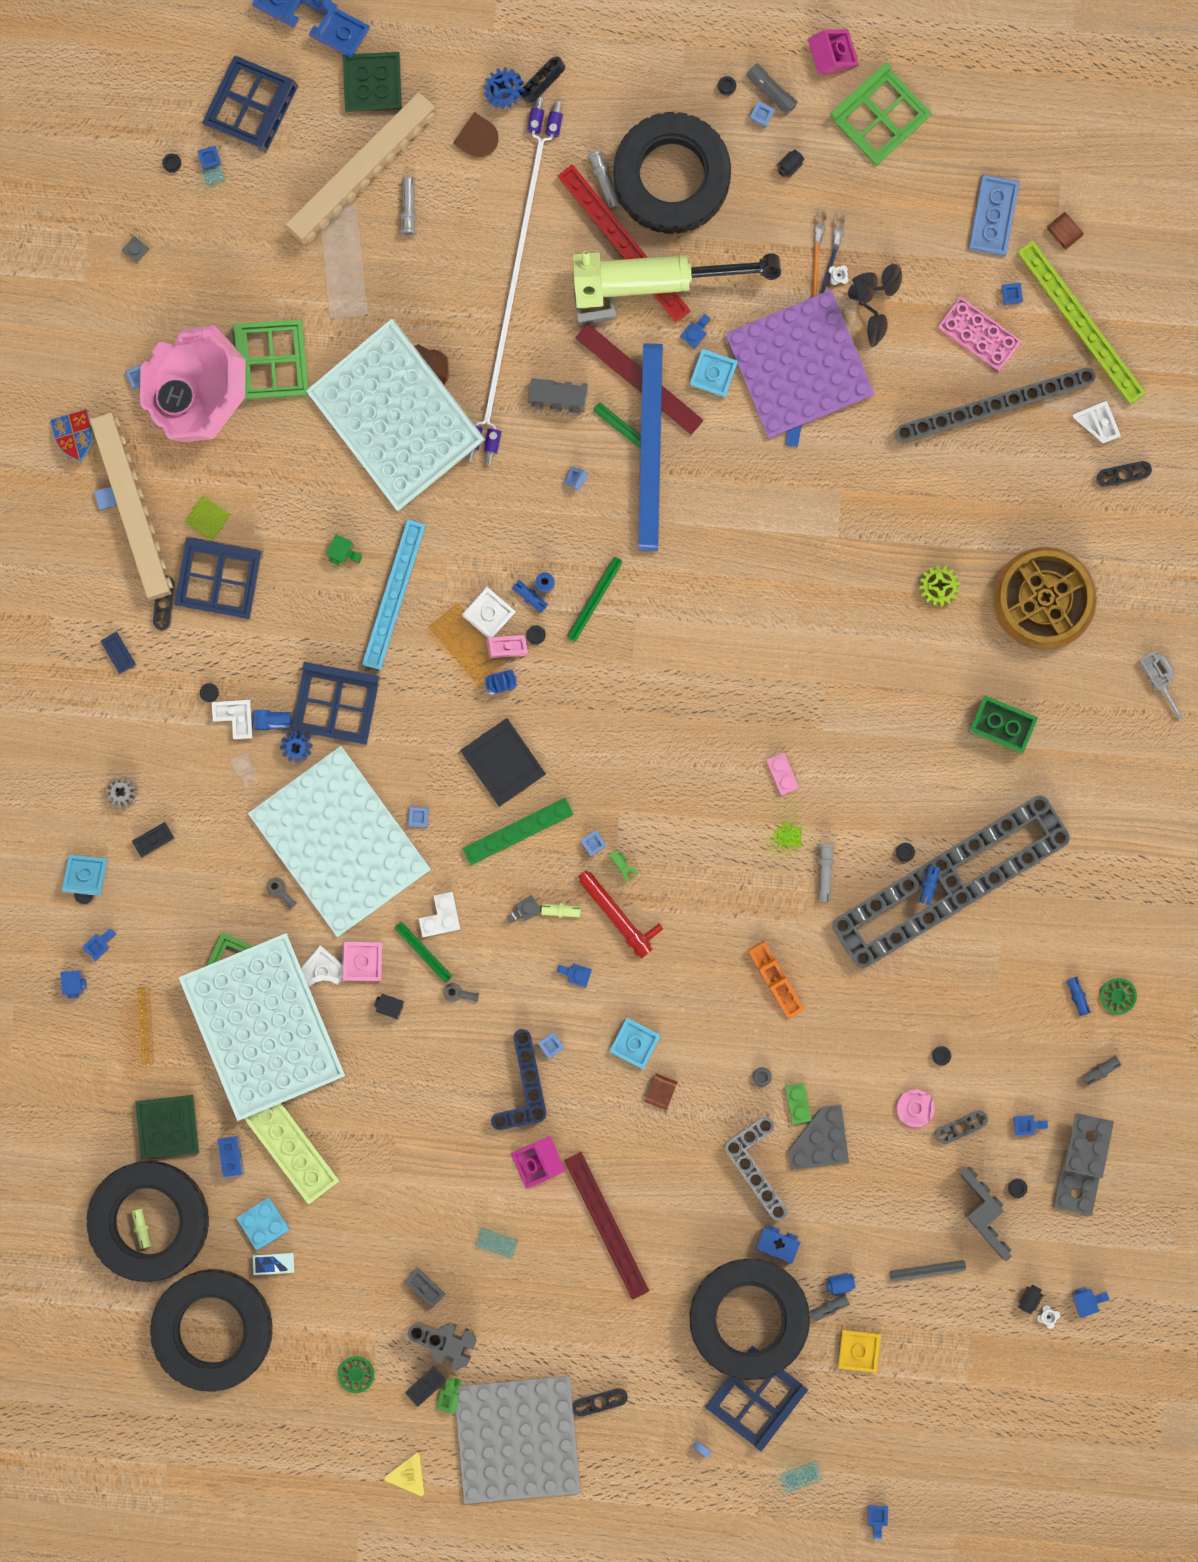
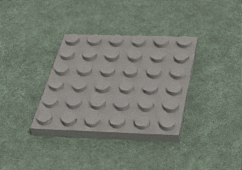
(517, 1439)

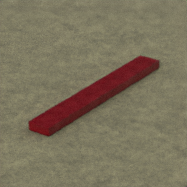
(633, 375)
(606, 1225)

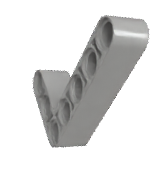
(753, 1169)

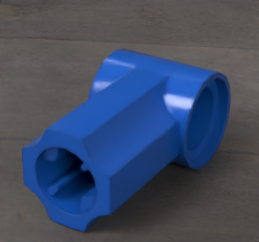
(271, 720)

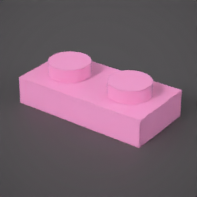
(507, 646)
(782, 774)

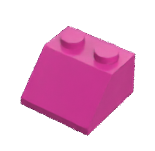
(833, 51)
(538, 1162)

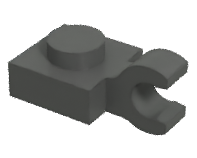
(526, 908)

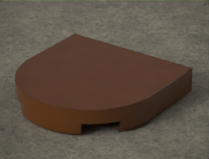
(478, 137)

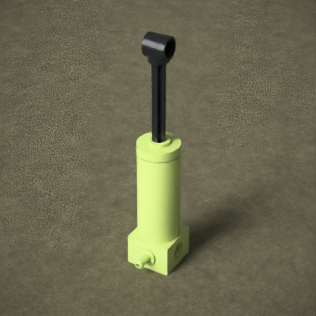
(651, 275)

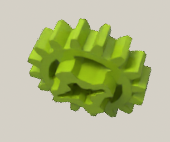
(927, 587)

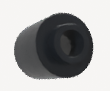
(790, 163)
(1030, 1299)

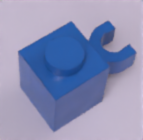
(1087, 1302)

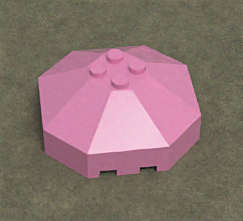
(211, 369)

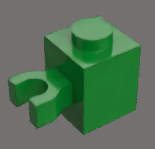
(341, 550)

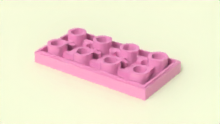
(979, 334)

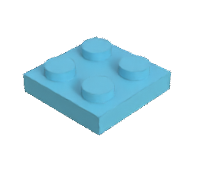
(713, 373)
(84, 875)
(635, 1043)
(263, 1223)

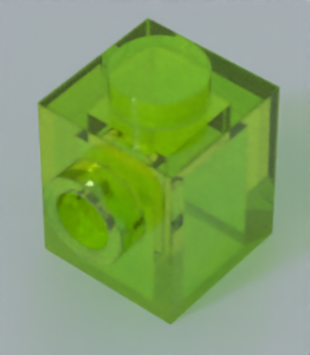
(788, 835)

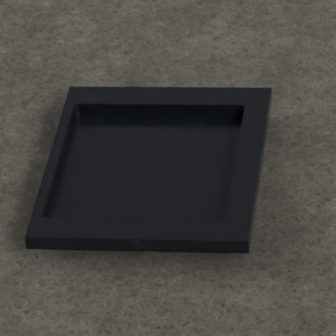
(503, 762)

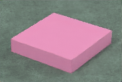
(362, 961)

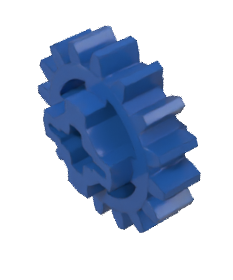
(503, 96)

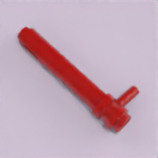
(633, 937)

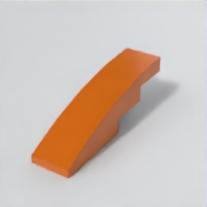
(775, 979)

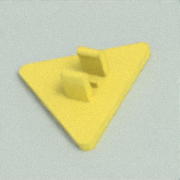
(408, 1475)

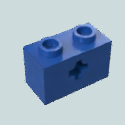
(230, 1156)
(784, 1253)

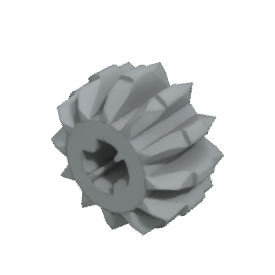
(121, 785)

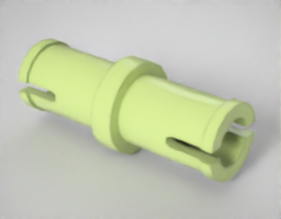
(561, 910)
(140, 1228)

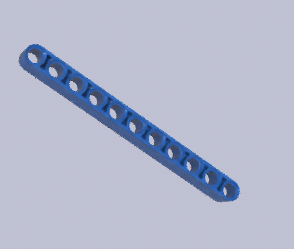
(650, 447)

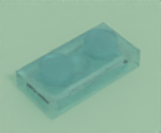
(497, 1242)
(801, 1476)

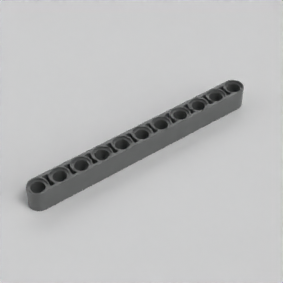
(1002, 399)

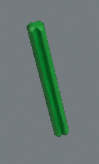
(594, 599)

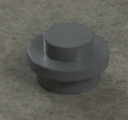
(762, 1076)

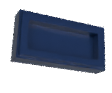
(118, 652)

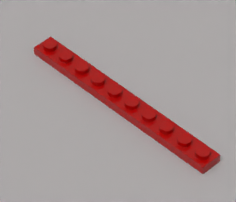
(616, 234)

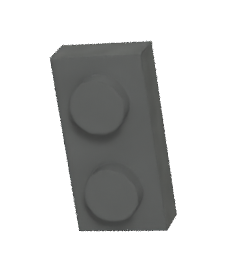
(425, 1287)

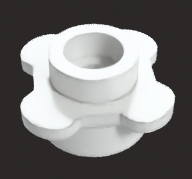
(843, 275)
(1054, 1315)

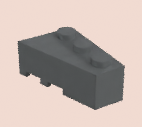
(558, 395)

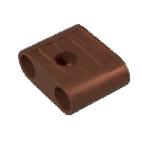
(1065, 230)
(661, 1091)

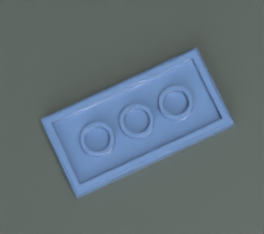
(994, 215)

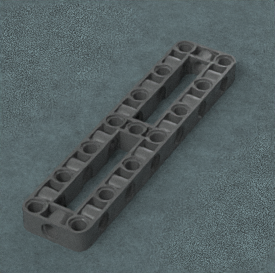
(972, 890)

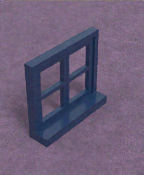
(274, 112)
(223, 551)
(339, 676)
(778, 1415)

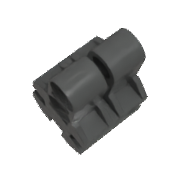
(450, 1343)

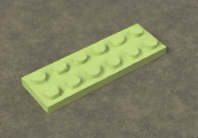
(293, 1151)

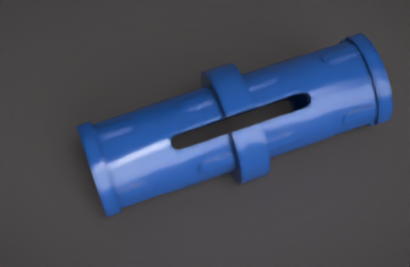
(530, 596)
(929, 885)
(1078, 996)

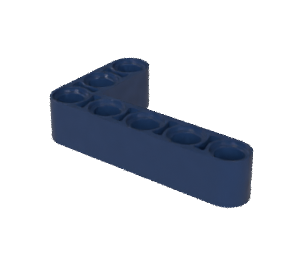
(527, 1085)

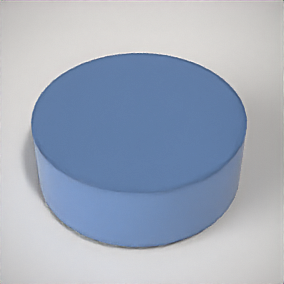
(701, 1448)

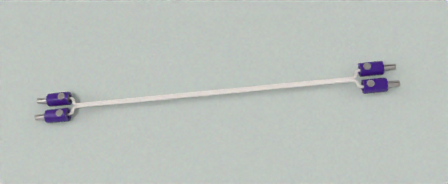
(553, 130)

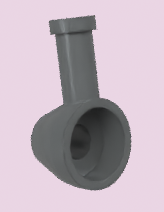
(280, 891)
(459, 993)

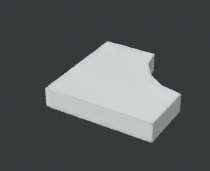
(322, 967)

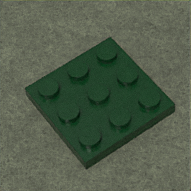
(372, 82)
(167, 1126)

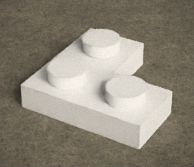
(239, 713)
(446, 917)

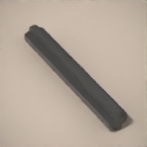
(929, 1270)

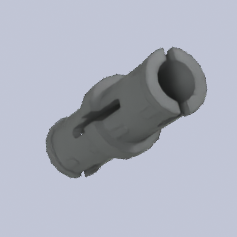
(1102, 1070)
(830, 1307)

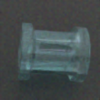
(213, 176)

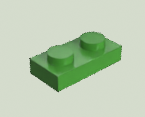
(798, 1103)

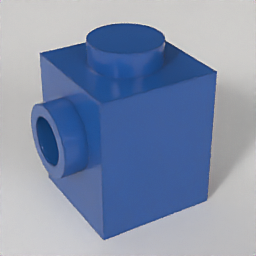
(73, 983)

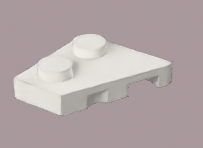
(1099, 422)

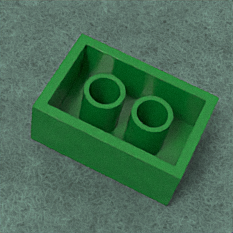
(1003, 725)

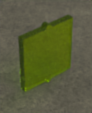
(207, 518)

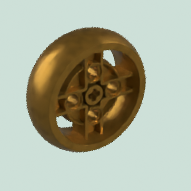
(1063, 629)

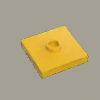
(859, 1351)

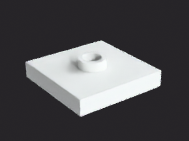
(488, 613)

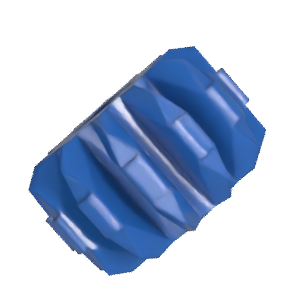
(500, 682)
(288, 744)

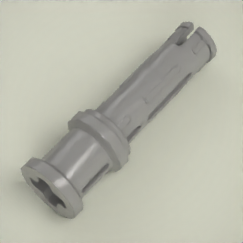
(601, 171)
(407, 215)
(825, 861)

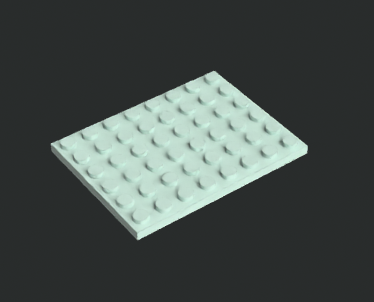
(395, 415)
(339, 841)
(261, 1027)

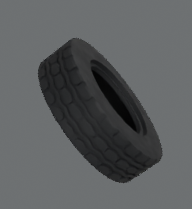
(678, 130)
(103, 1228)
(794, 1319)
(167, 1339)

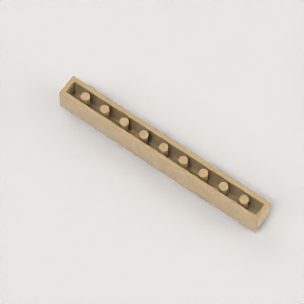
(362, 168)
(130, 506)

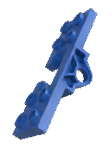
(336, 30)

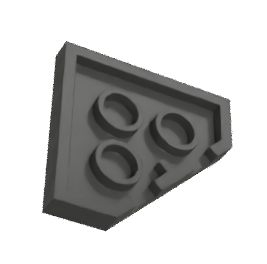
(821, 1141)

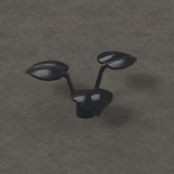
(863, 291)

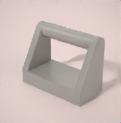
(597, 316)

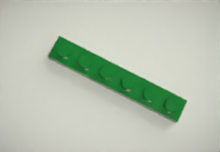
(517, 831)

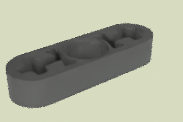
(950, 1138)

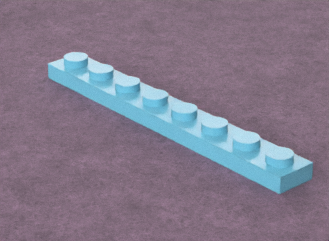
(394, 595)

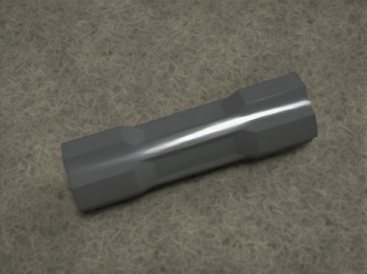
(772, 89)

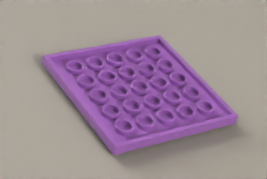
(800, 364)

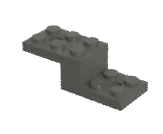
(1083, 1164)
(985, 1212)

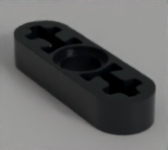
(531, 91)
(1136, 465)
(168, 618)
(584, 1400)

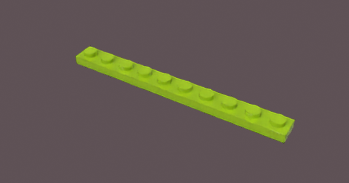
(1081, 322)

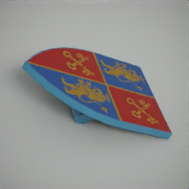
(73, 434)

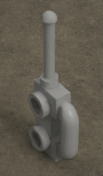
(1158, 679)

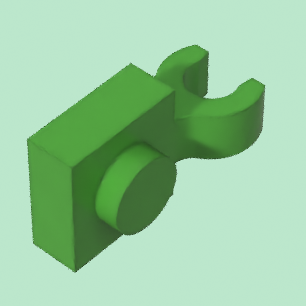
(619, 859)
(448, 1397)

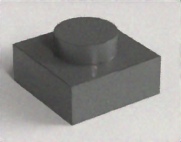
(135, 249)

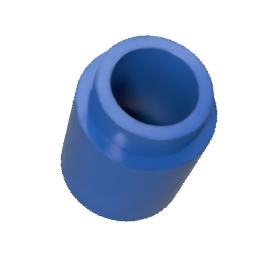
(545, 588)
(840, 1283)

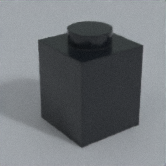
(389, 1006)

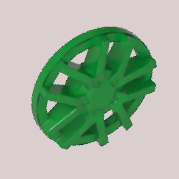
(1118, 996)
(356, 1374)

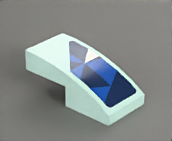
(273, 1263)

